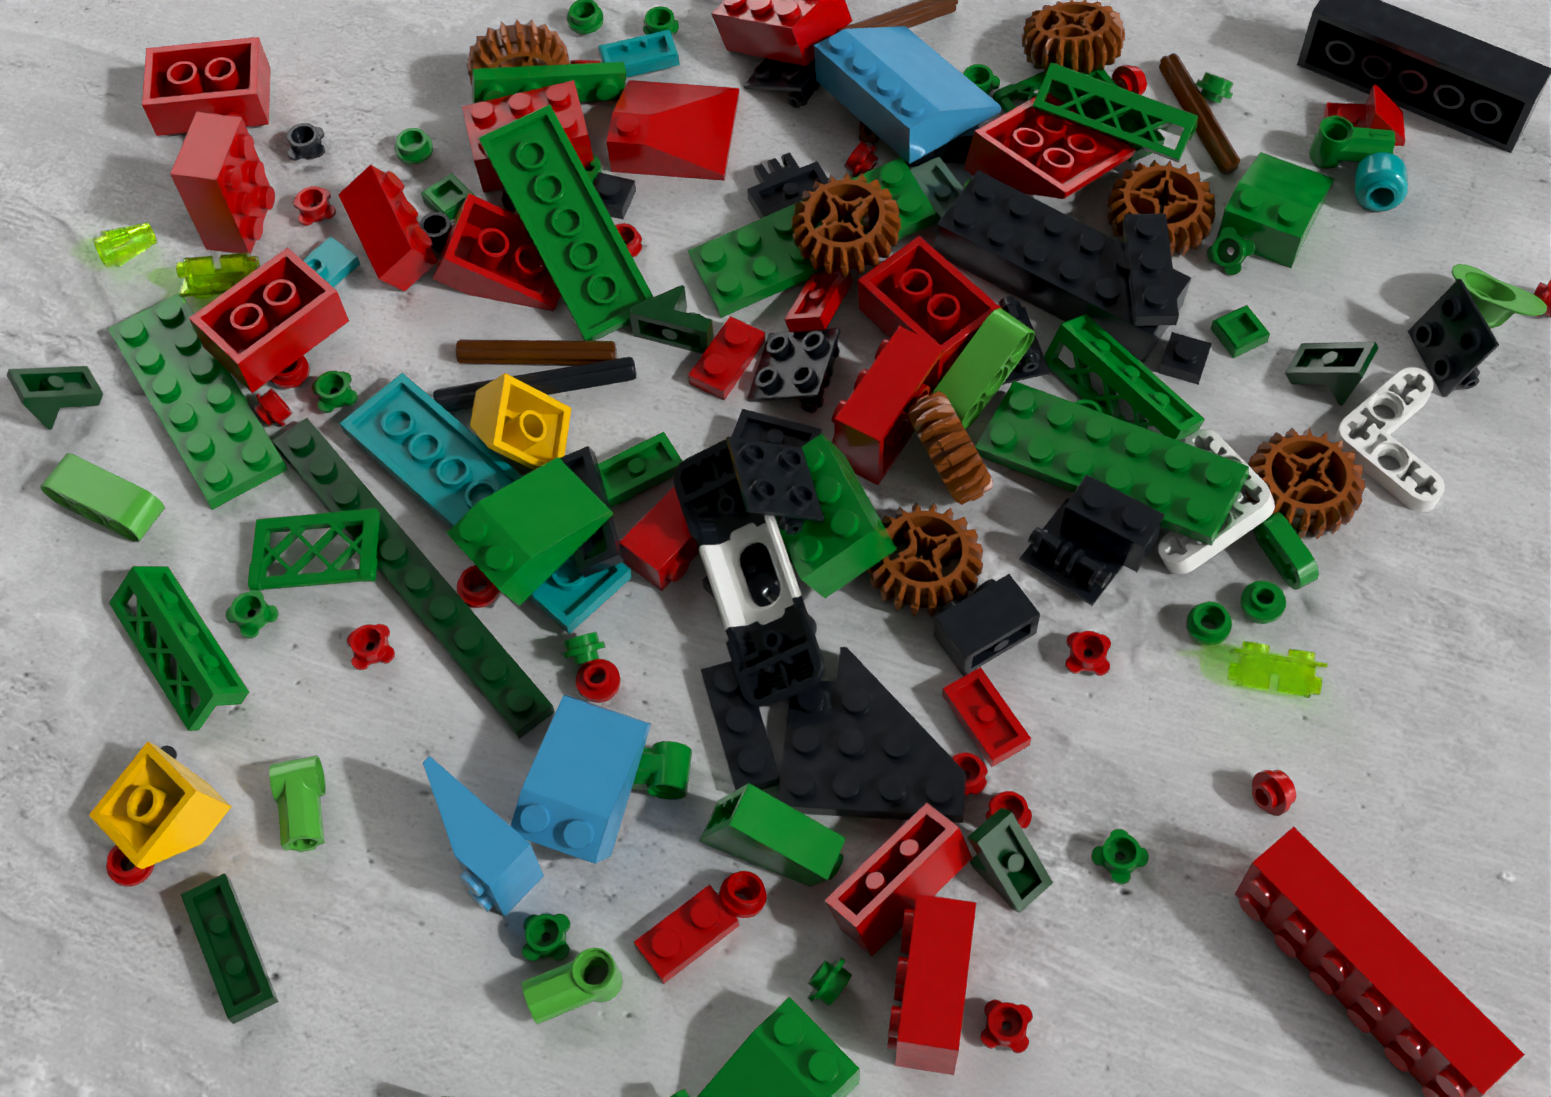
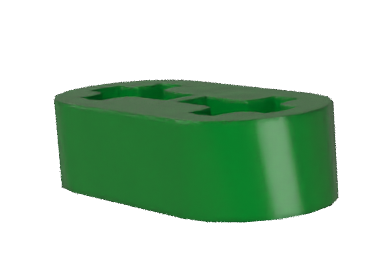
(1286, 551)

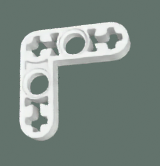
(1379, 442)
(1240, 520)

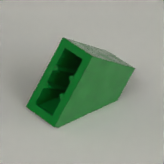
(773, 836)

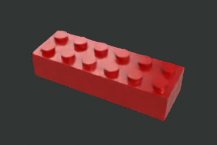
(1374, 971)

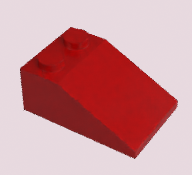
(494, 258)

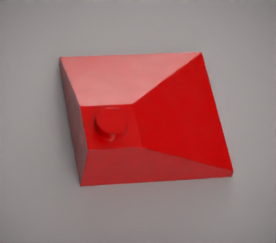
(672, 130)
(1043, 152)

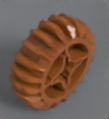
(1073, 36)
(517, 47)
(1183, 197)
(841, 237)
(950, 447)
(1313, 503)
(937, 539)

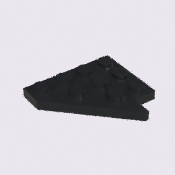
(863, 753)

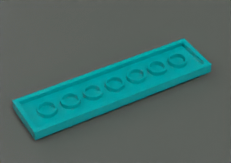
(454, 471)

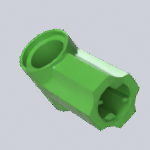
(298, 792)
(567, 987)

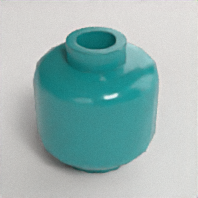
(1381, 182)

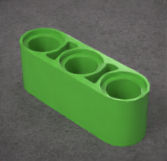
(985, 364)
(102, 497)

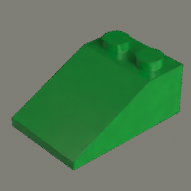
(1276, 207)
(530, 528)
(786, 1059)

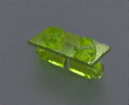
(205, 281)
(1295, 670)

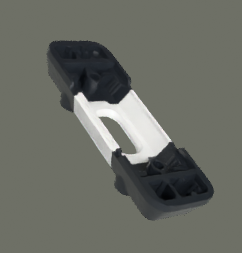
(768, 645)

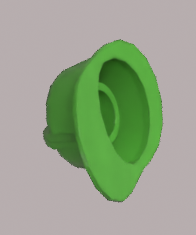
(1496, 298)

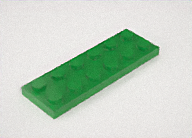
(567, 222)
(763, 256)
(197, 402)
(1067, 441)

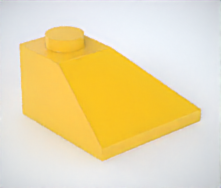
(520, 421)
(158, 808)

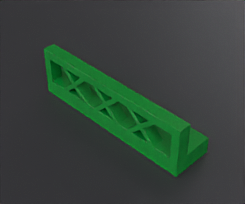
(1118, 103)
(1121, 377)
(183, 635)

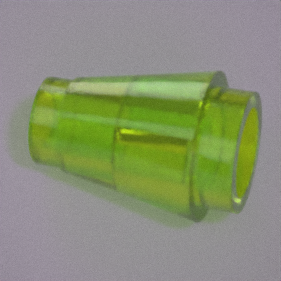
(124, 243)

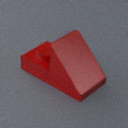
(1377, 113)

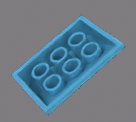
(900, 88)

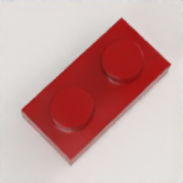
(818, 301)
(726, 358)
(986, 717)
(685, 934)

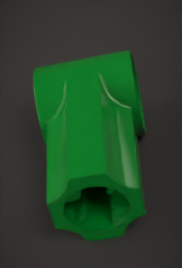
(1340, 141)
(664, 770)

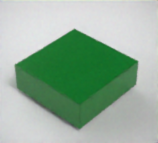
(446, 195)
(1240, 331)

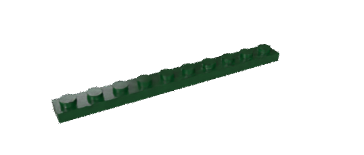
(419, 583)

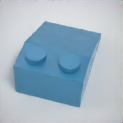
(581, 780)
(493, 856)

